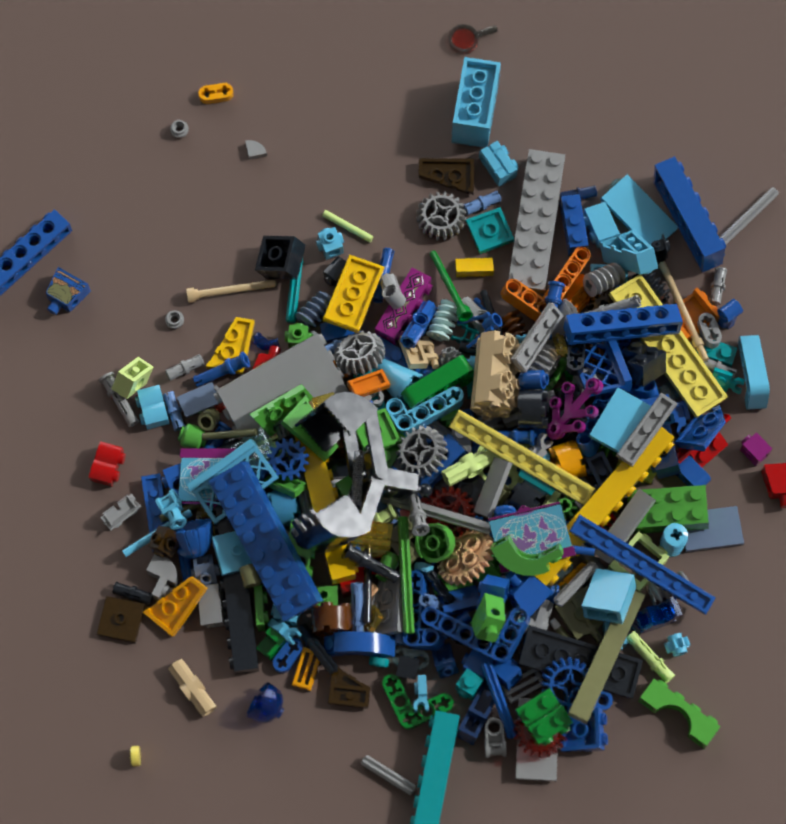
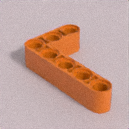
(537, 302)

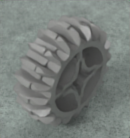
(453, 207)
(359, 353)
(546, 360)
(422, 451)

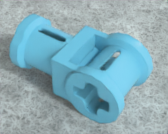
(171, 508)

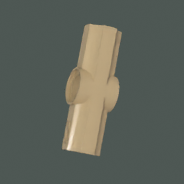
(192, 687)

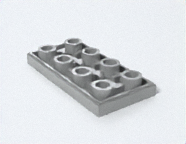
(532, 767)

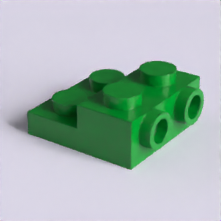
(544, 717)

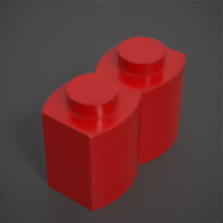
(106, 464)

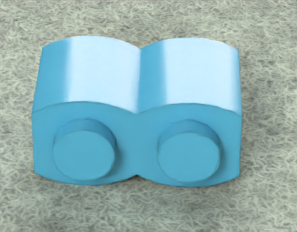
(152, 406)

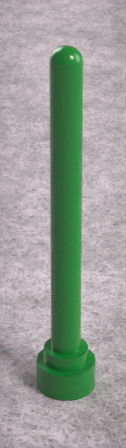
(463, 312)

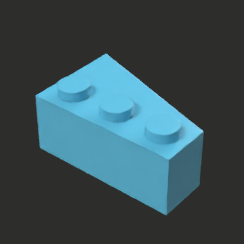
(629, 252)

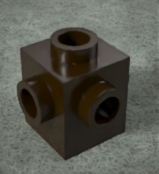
(164, 542)

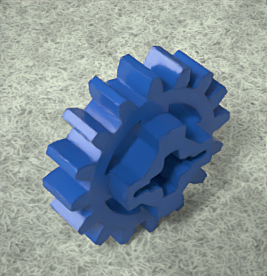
(297, 457)

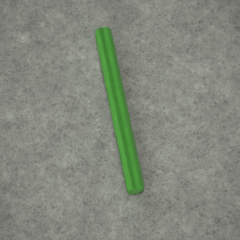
(405, 570)

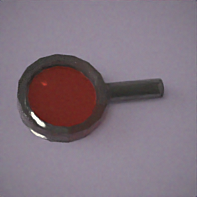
(464, 38)

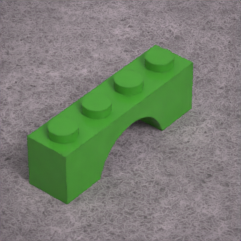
(659, 697)

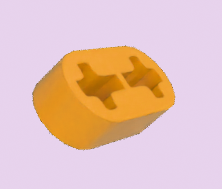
(216, 93)

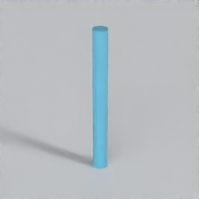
(146, 539)

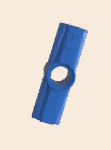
(418, 324)

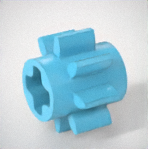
(677, 644)

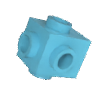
(330, 242)

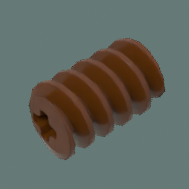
(511, 324)

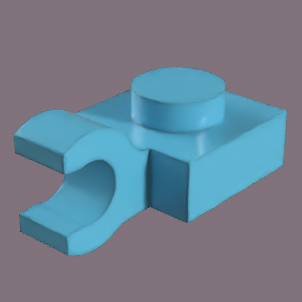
(283, 629)
(421, 689)

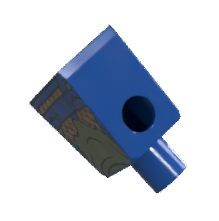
(65, 291)

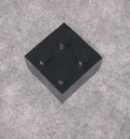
(280, 257)

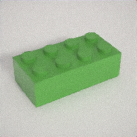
(675, 505)

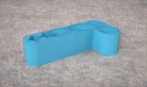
(754, 372)
(426, 408)

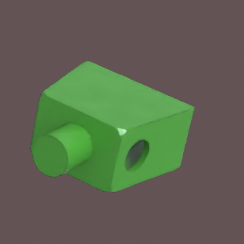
(487, 623)

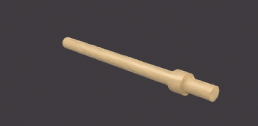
(697, 341)

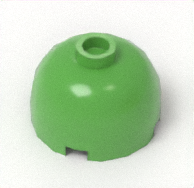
(436, 544)

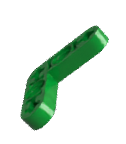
(407, 709)

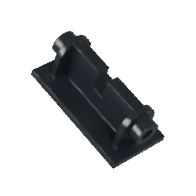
(661, 248)

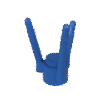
(490, 323)

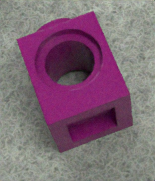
(755, 448)

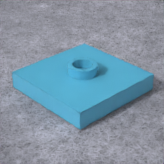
(230, 553)

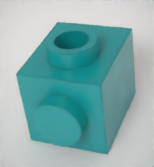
(469, 684)

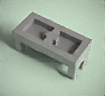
(211, 607)

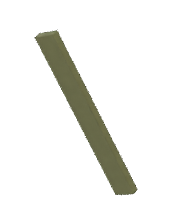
(603, 663)

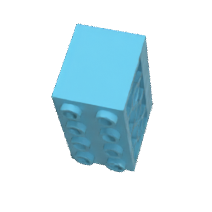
(475, 102)

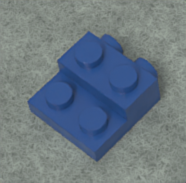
(587, 736)

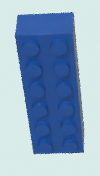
(689, 214)

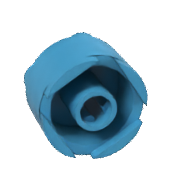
(285, 507)

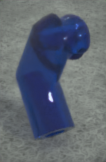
(262, 343)

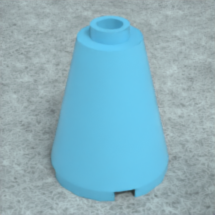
(398, 377)

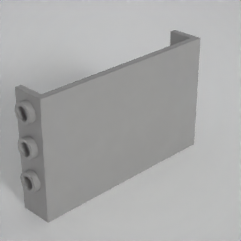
(302, 364)

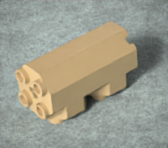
(494, 379)

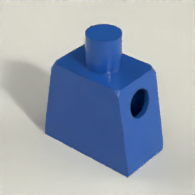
(526, 592)

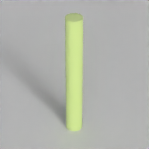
(346, 225)

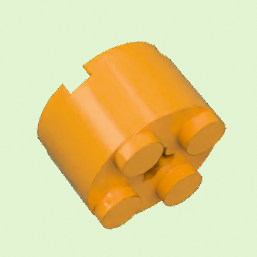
(568, 457)

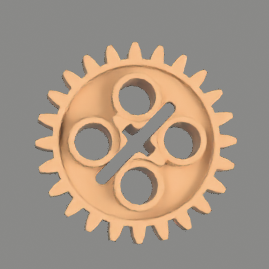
(468, 559)

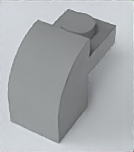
(166, 573)

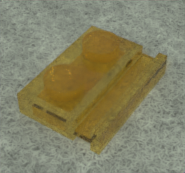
(377, 538)

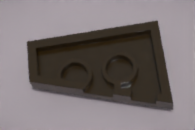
(449, 172)

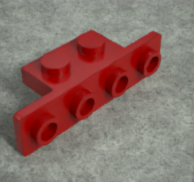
(711, 451)

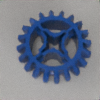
(567, 702)

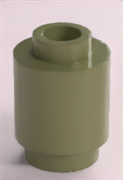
(208, 419)

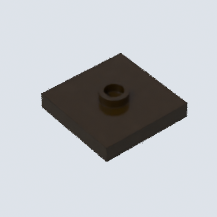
(121, 619)

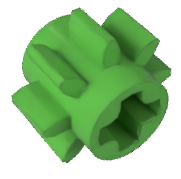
(569, 511)

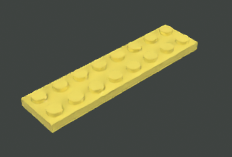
(683, 364)

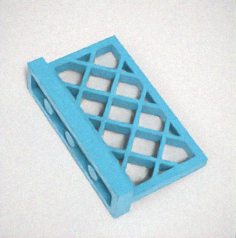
(238, 455)

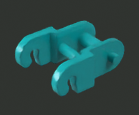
(465, 326)

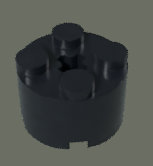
(533, 409)
(526, 495)

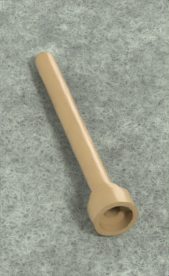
(195, 294)

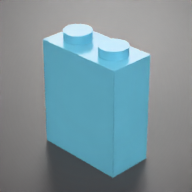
(609, 596)

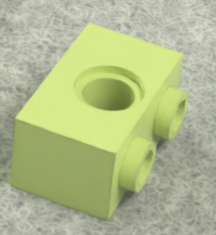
(132, 377)

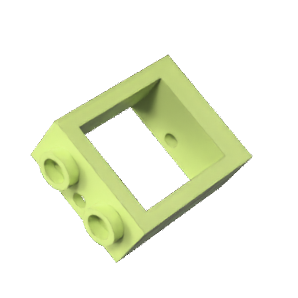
(646, 541)

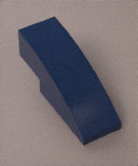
(476, 715)

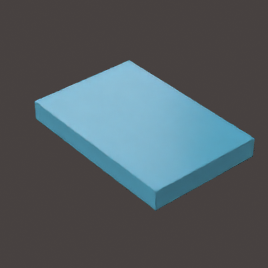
(619, 420)

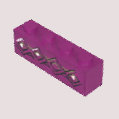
(395, 320)

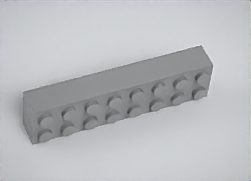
(537, 219)

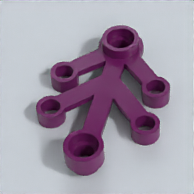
(571, 409)

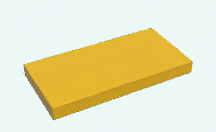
(353, 294)

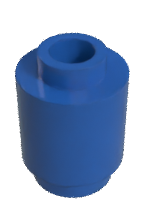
(533, 380)

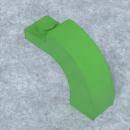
(524, 563)

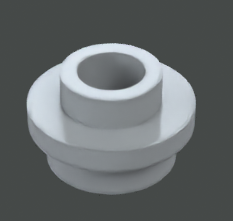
(179, 124)
(174, 314)

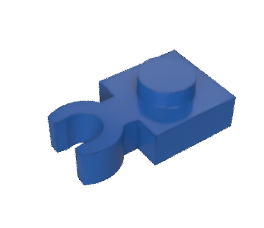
(681, 415)

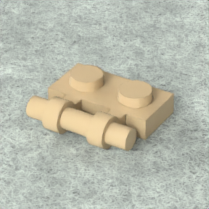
(417, 358)

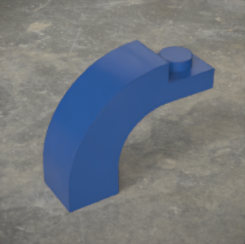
(360, 643)

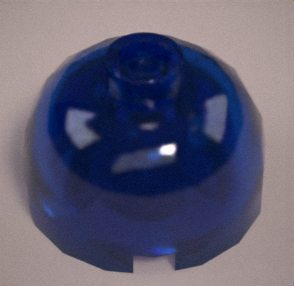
(266, 705)

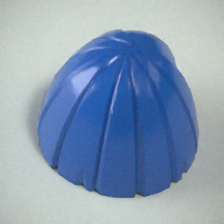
(195, 538)

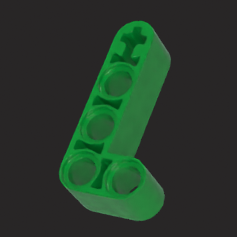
(449, 375)

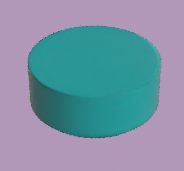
(379, 662)

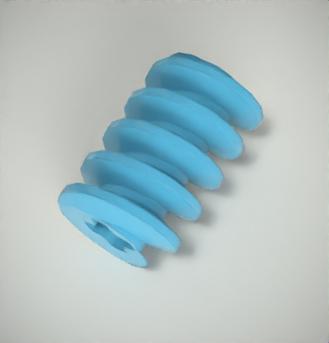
(674, 539)

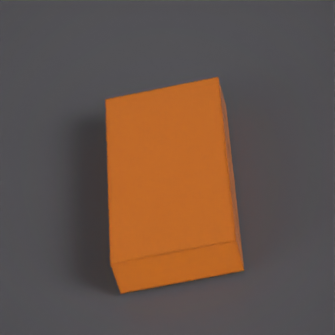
(369, 383)

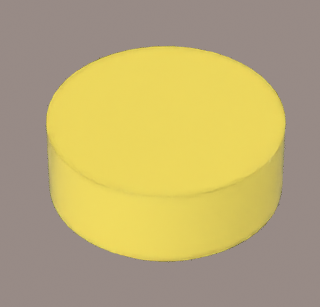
(135, 756)

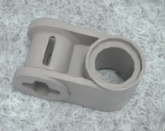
(494, 740)

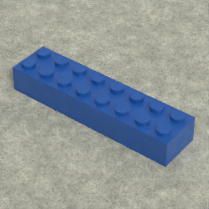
(265, 541)

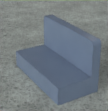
(197, 400)

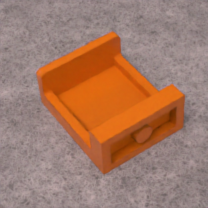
(697, 304)

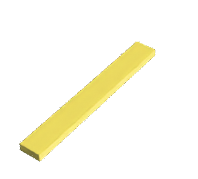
(522, 457)

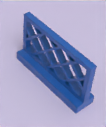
(614, 358)

